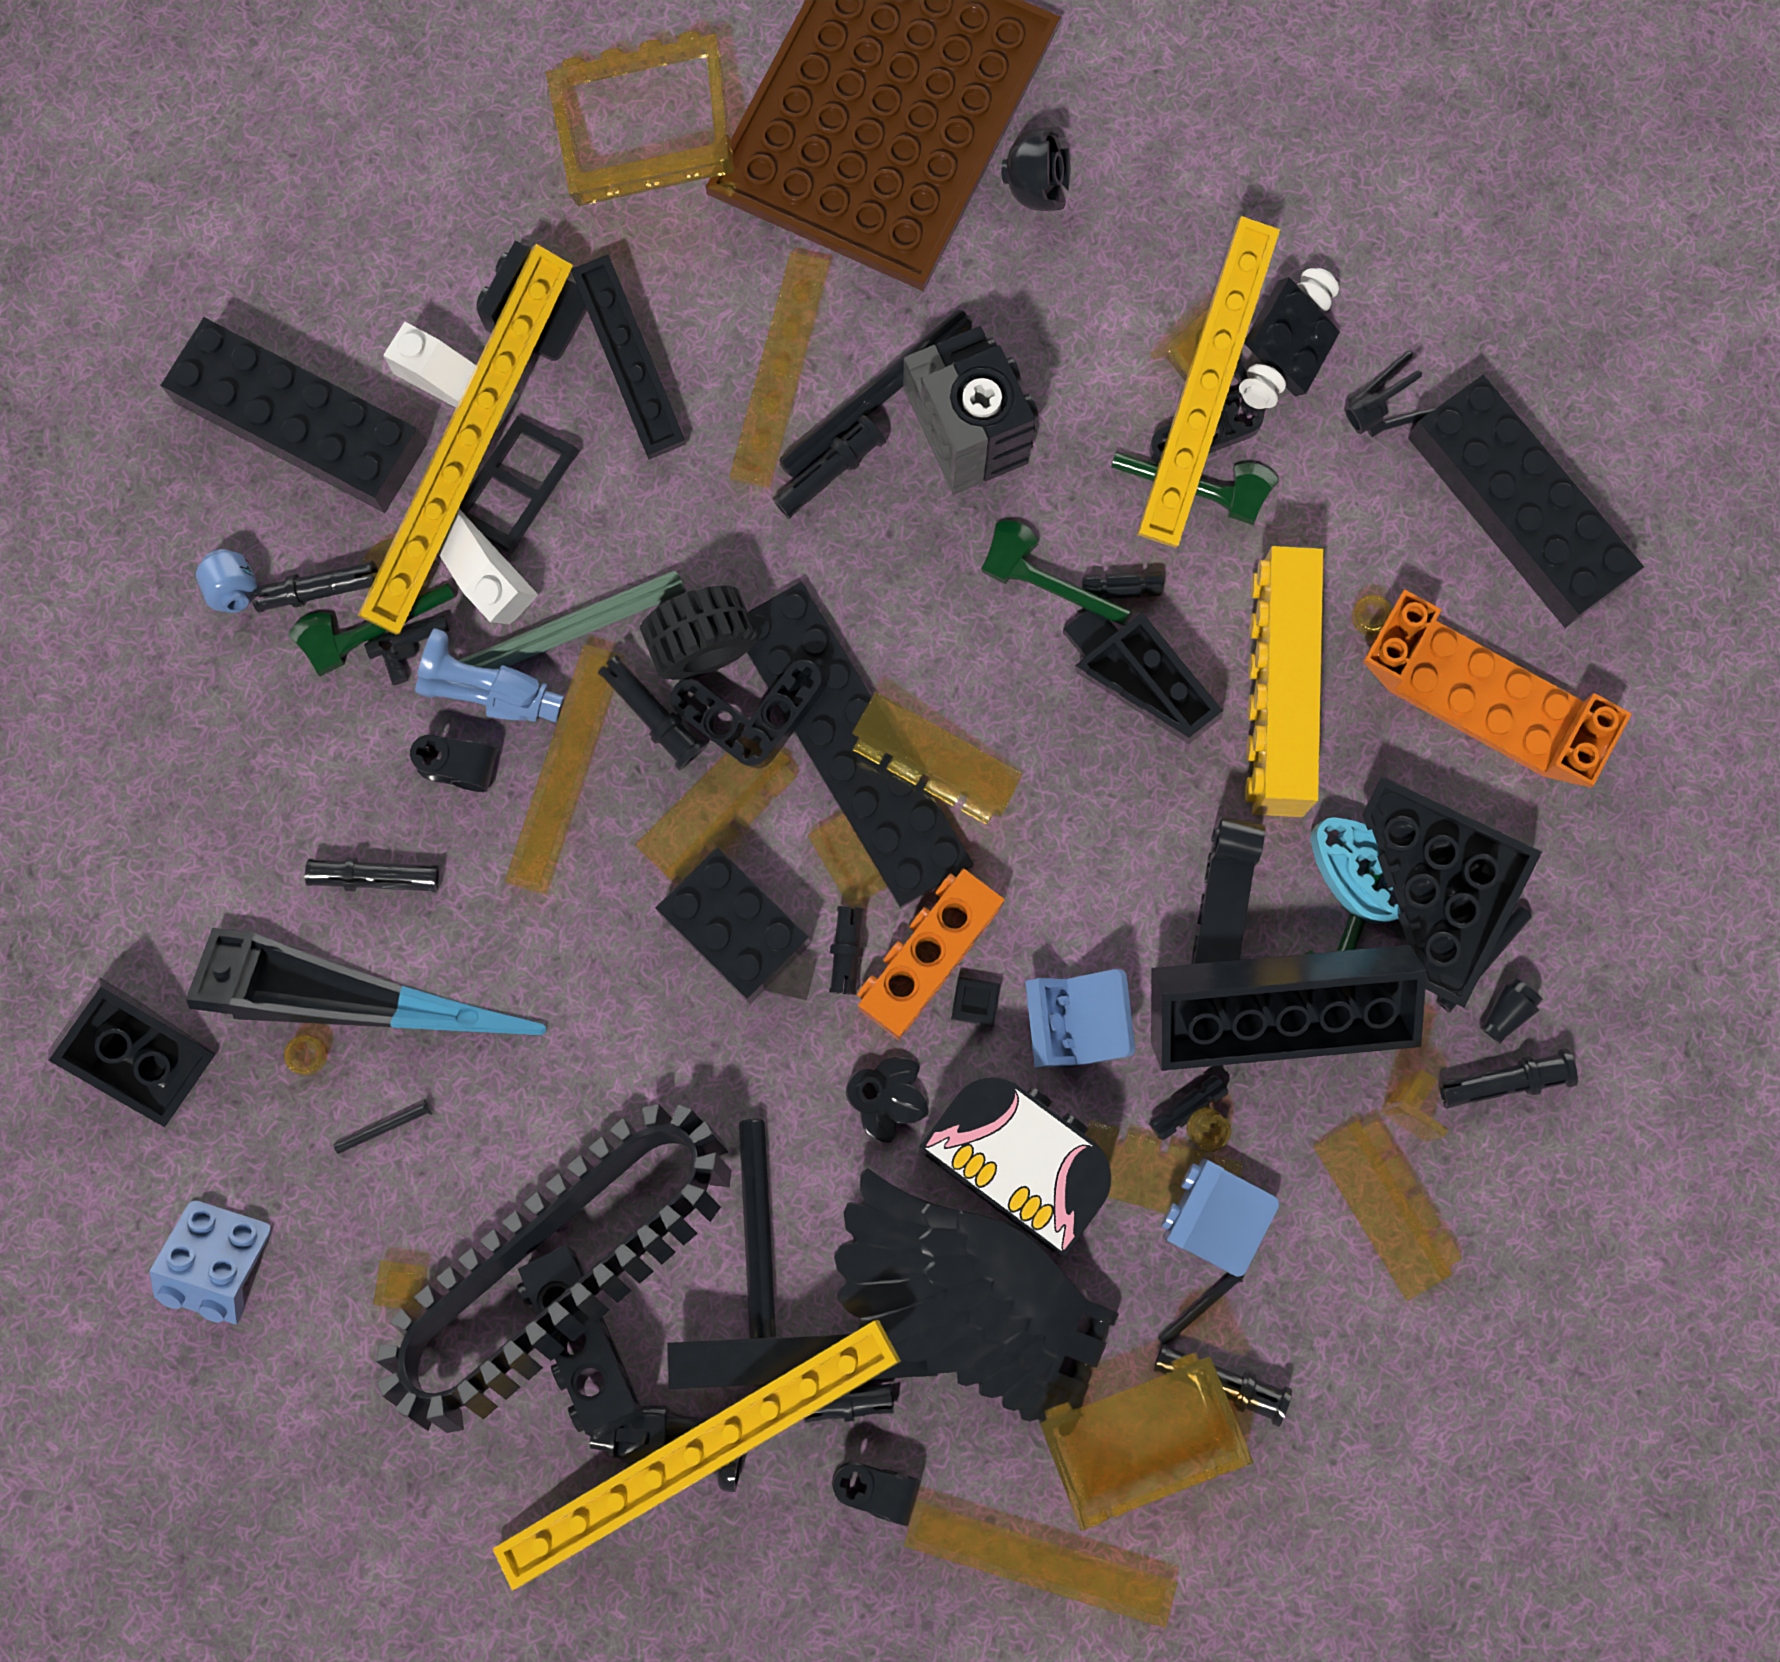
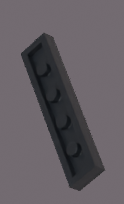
(628, 357)

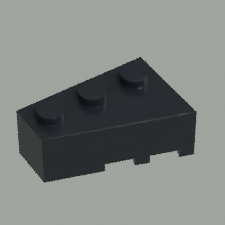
(1152, 679)

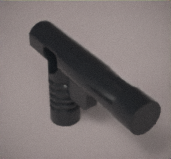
(403, 646)

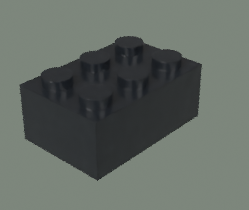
(733, 925)

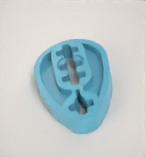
(1339, 869)

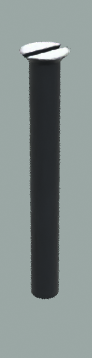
(383, 1127)
(1199, 1309)

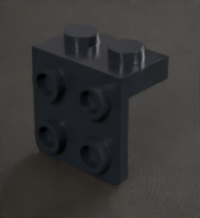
(562, 320)

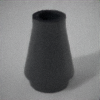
(1511, 1009)

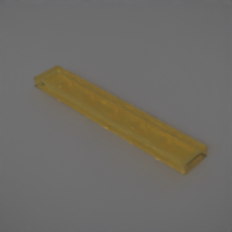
(779, 370)
(562, 774)
(1040, 1564)

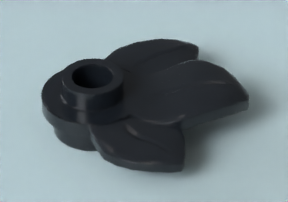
(893, 1099)

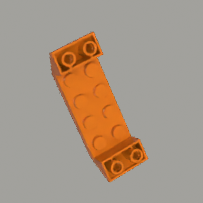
(1493, 696)

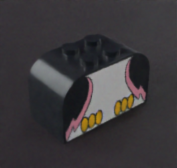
(1022, 1159)

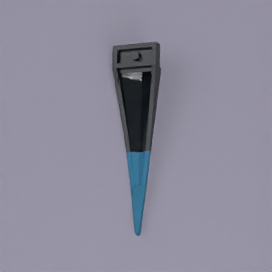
(278, 983)

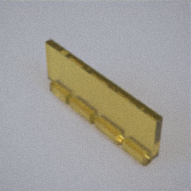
(927, 749)
(707, 809)
(1142, 1175)
(1377, 1200)

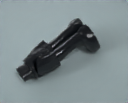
(652, 1432)

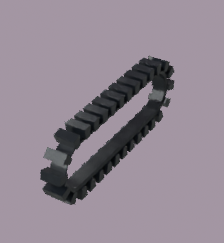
(444, 1407)

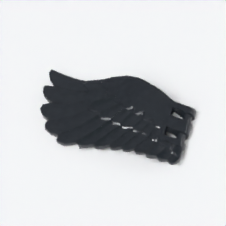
(968, 1298)

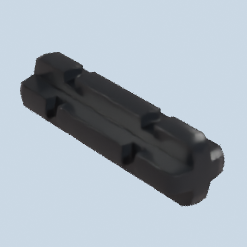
(1125, 584)
(1179, 1113)

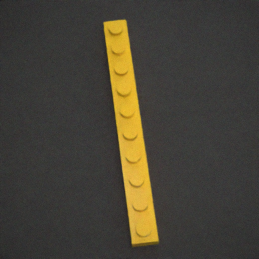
(465, 440)
(696, 1454)

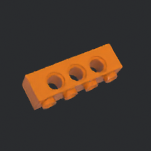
(898, 1013)

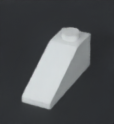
(432, 366)
(484, 573)

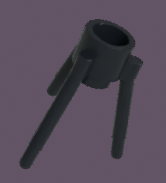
(1368, 409)

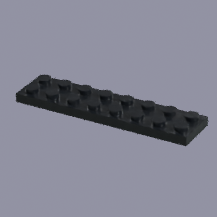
(889, 814)

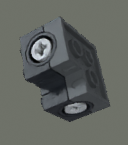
(971, 408)

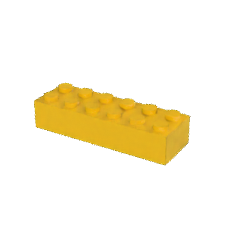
(1286, 682)

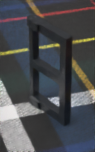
(538, 497)

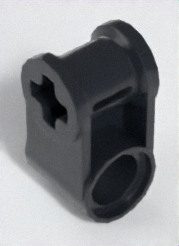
(461, 762)
(884, 1494)

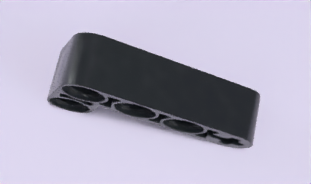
(1227, 895)

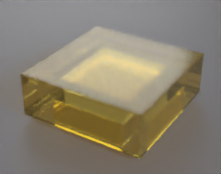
(399, 1284)

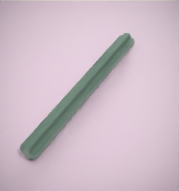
(578, 623)

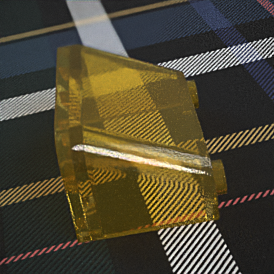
(1144, 1442)

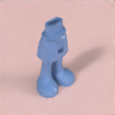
(503, 691)

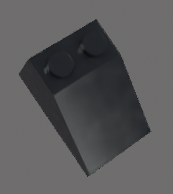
(130, 1053)

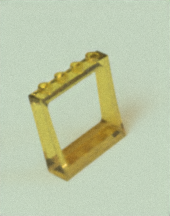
(655, 171)

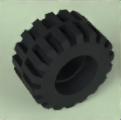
(698, 632)

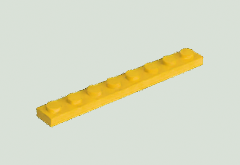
(1208, 382)

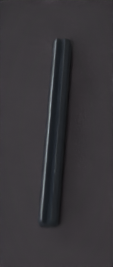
(866, 400)
(757, 1229)

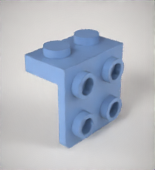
(1080, 1019)
(1219, 1217)
(208, 1261)

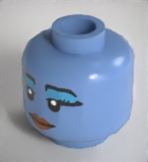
(225, 580)

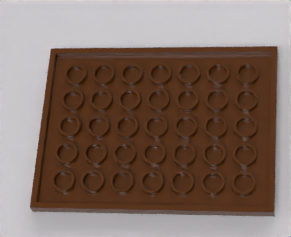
(883, 123)

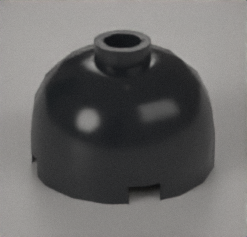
(1034, 165)

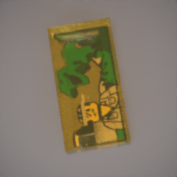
(847, 861)

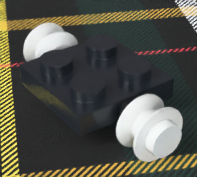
(1290, 338)

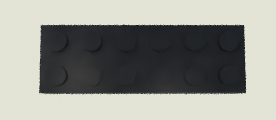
(294, 414)
(1524, 501)
(1287, 1007)

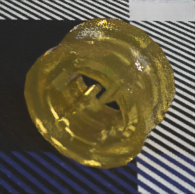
(1378, 603)
(298, 1066)
(1216, 1136)

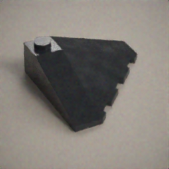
(1450, 883)

